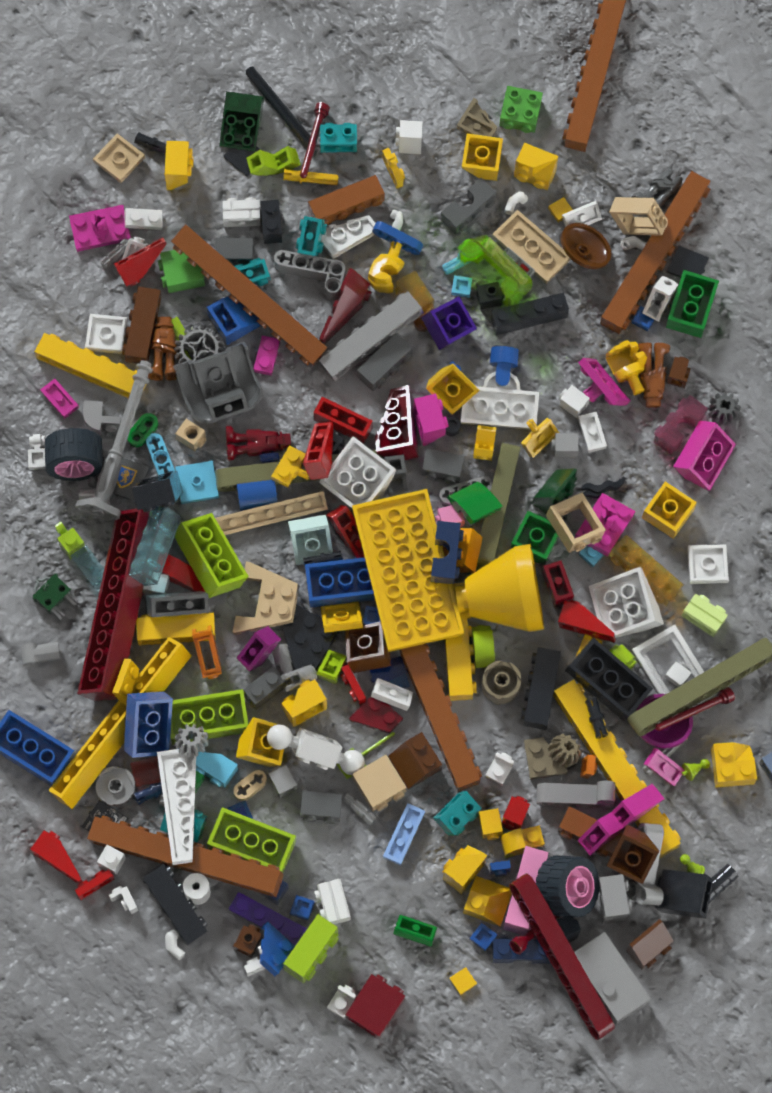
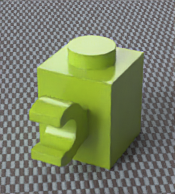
(68, 540)

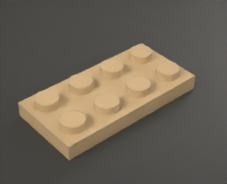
(532, 246)

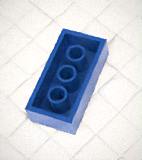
(338, 582)
(33, 748)

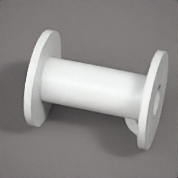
(193, 882)

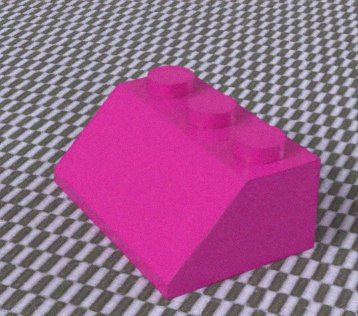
(704, 454)

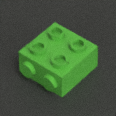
(520, 109)
(178, 272)

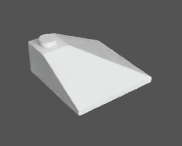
(358, 474)
(626, 603)

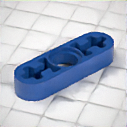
(392, 234)

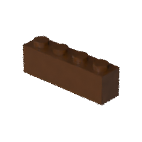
(142, 325)

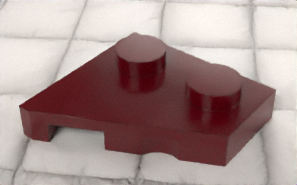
(377, 715)

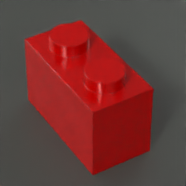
(515, 813)

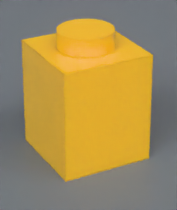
(490, 824)

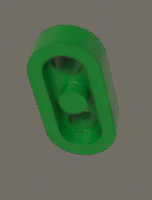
(141, 430)

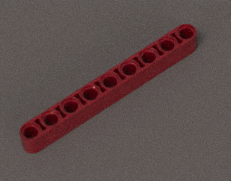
(561, 956)

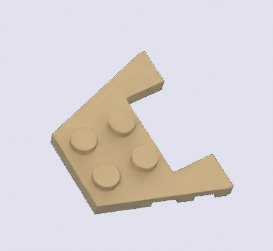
(275, 601)

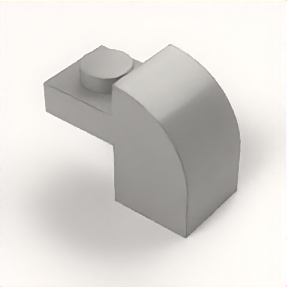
(96, 421)

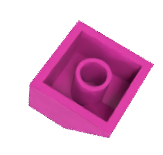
(429, 418)

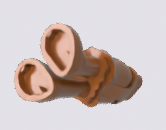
(163, 342)
(654, 380)

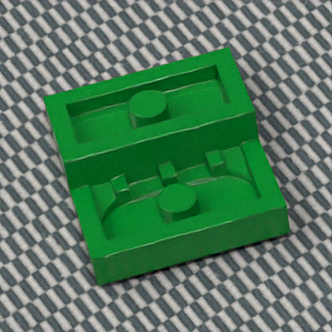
(475, 502)

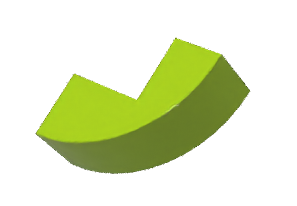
(265, 163)

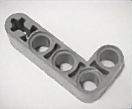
(308, 271)
(577, 795)
(648, 892)

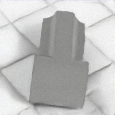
(34, 654)

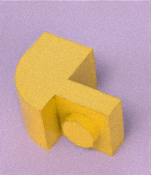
(484, 442)
(514, 842)

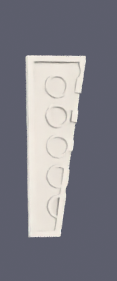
(178, 790)

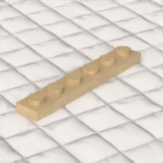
(272, 513)

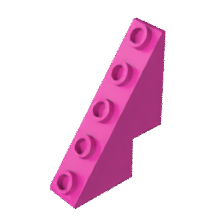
(616, 821)

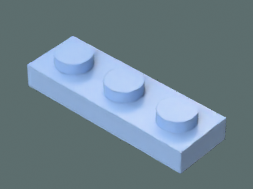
(404, 834)

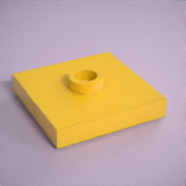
(341, 617)

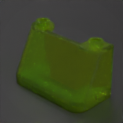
(516, 282)

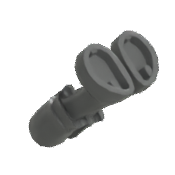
(662, 185)

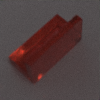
(146, 771)

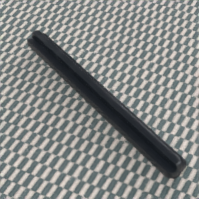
(278, 105)

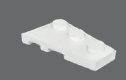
(347, 235)

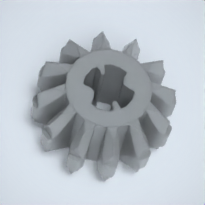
(199, 740)

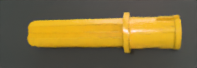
(312, 177)

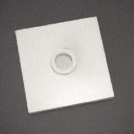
(106, 333)
(707, 564)

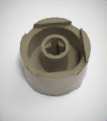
(500, 693)

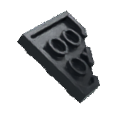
(307, 639)

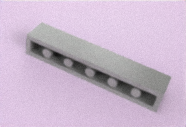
(371, 336)

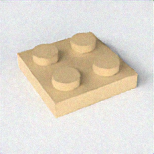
(119, 158)

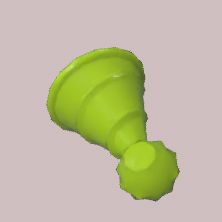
(692, 769)
(691, 866)

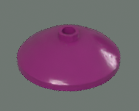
(670, 736)

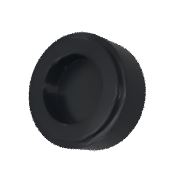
(454, 426)

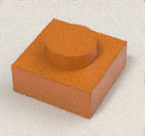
(588, 766)

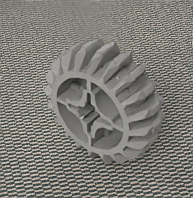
(185, 343)

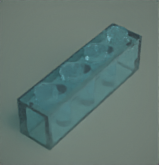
(154, 546)

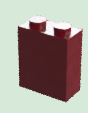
(375, 1005)

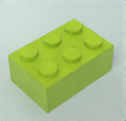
(311, 949)

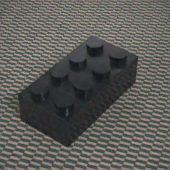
(157, 490)
(608, 679)

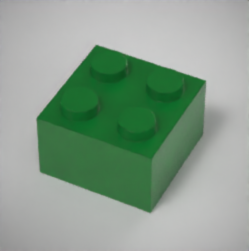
(538, 533)

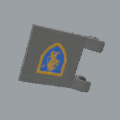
(129, 475)

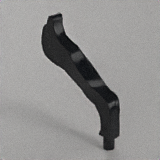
(595, 491)

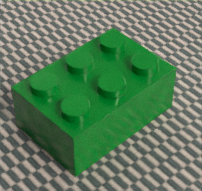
(692, 304)

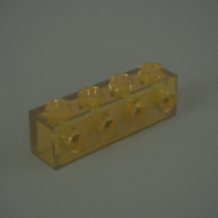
(661, 581)

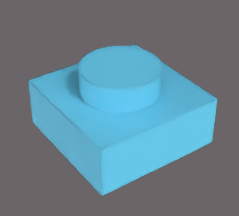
(461, 286)
(591, 556)

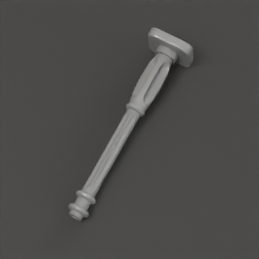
(99, 504)

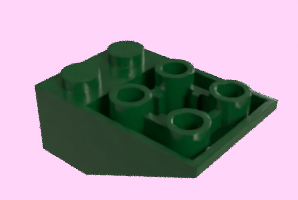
(241, 117)
(556, 489)

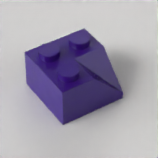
(449, 323)

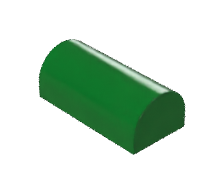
(415, 930)

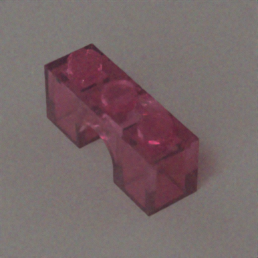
(689, 412)

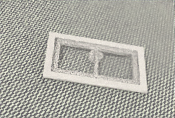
(661, 653)

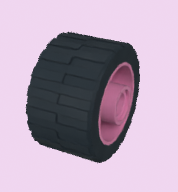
(73, 454)
(568, 885)

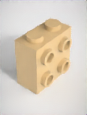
(379, 783)

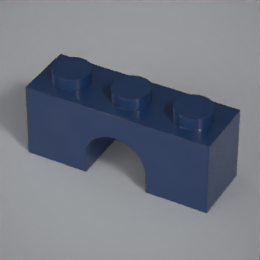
(444, 569)
(503, 953)

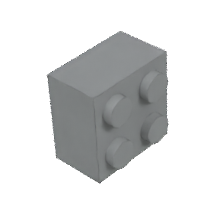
(613, 899)

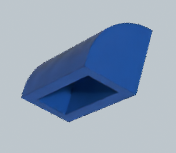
(256, 494)

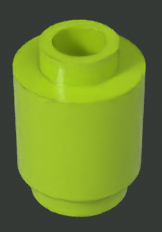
(624, 655)

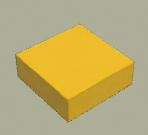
(558, 208)
(463, 981)

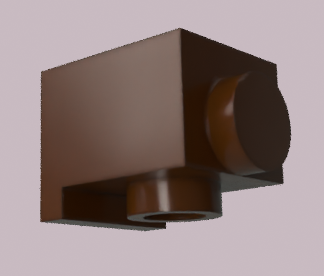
(679, 372)
(245, 947)

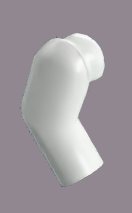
(513, 200)
(398, 219)
(632, 242)
(171, 944)

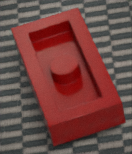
(348, 678)
(101, 879)

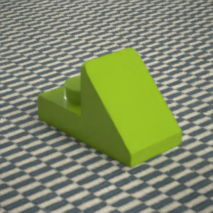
(331, 666)

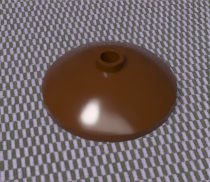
(585, 246)

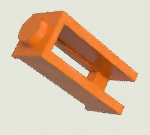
(203, 635)

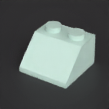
(310, 537)

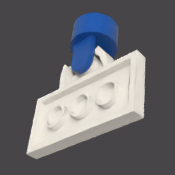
(500, 399)

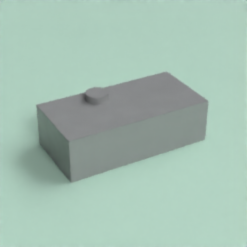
(612, 978)

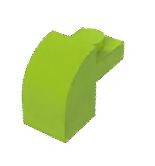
(483, 646)

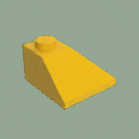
(451, 387)
(487, 901)

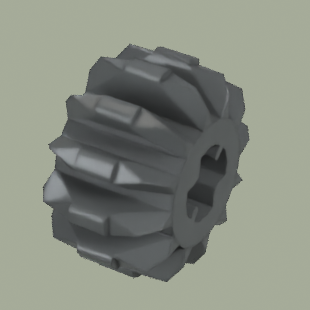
(726, 402)

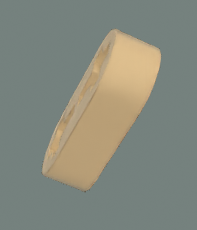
(247, 781)

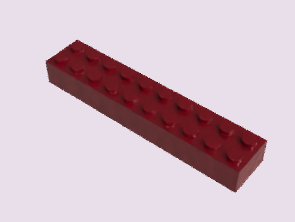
(115, 610)

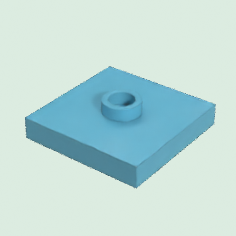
(197, 482)

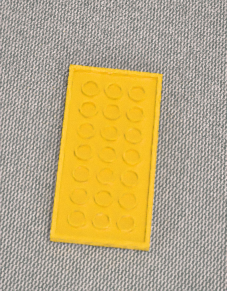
(399, 556)

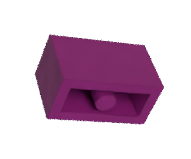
(258, 648)

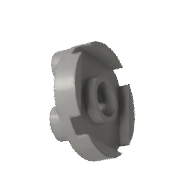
(113, 797)

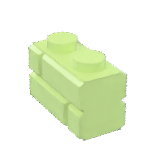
(704, 614)

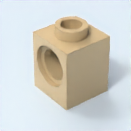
(188, 428)

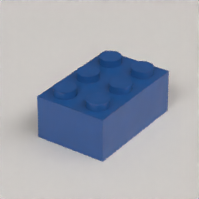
(147, 723)

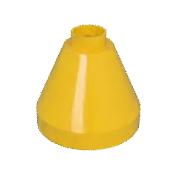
(504, 591)

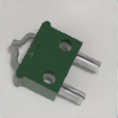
(50, 593)

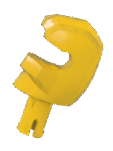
(384, 265)
(627, 364)

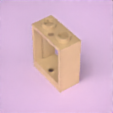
(624, 208)
(571, 504)

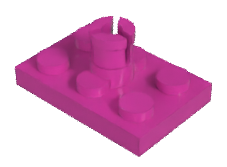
(99, 228)
(602, 383)
(613, 517)

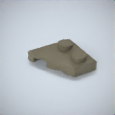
(476, 121)
(539, 762)

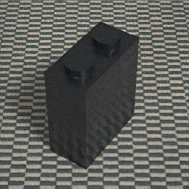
(685, 893)

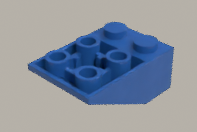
(231, 319)

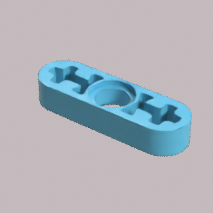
(161, 445)

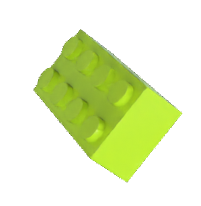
(210, 555)
(217, 713)
(251, 839)

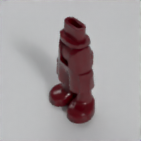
(257, 441)

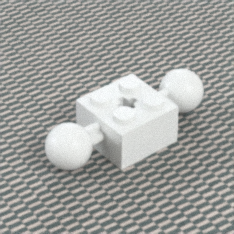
(315, 748)

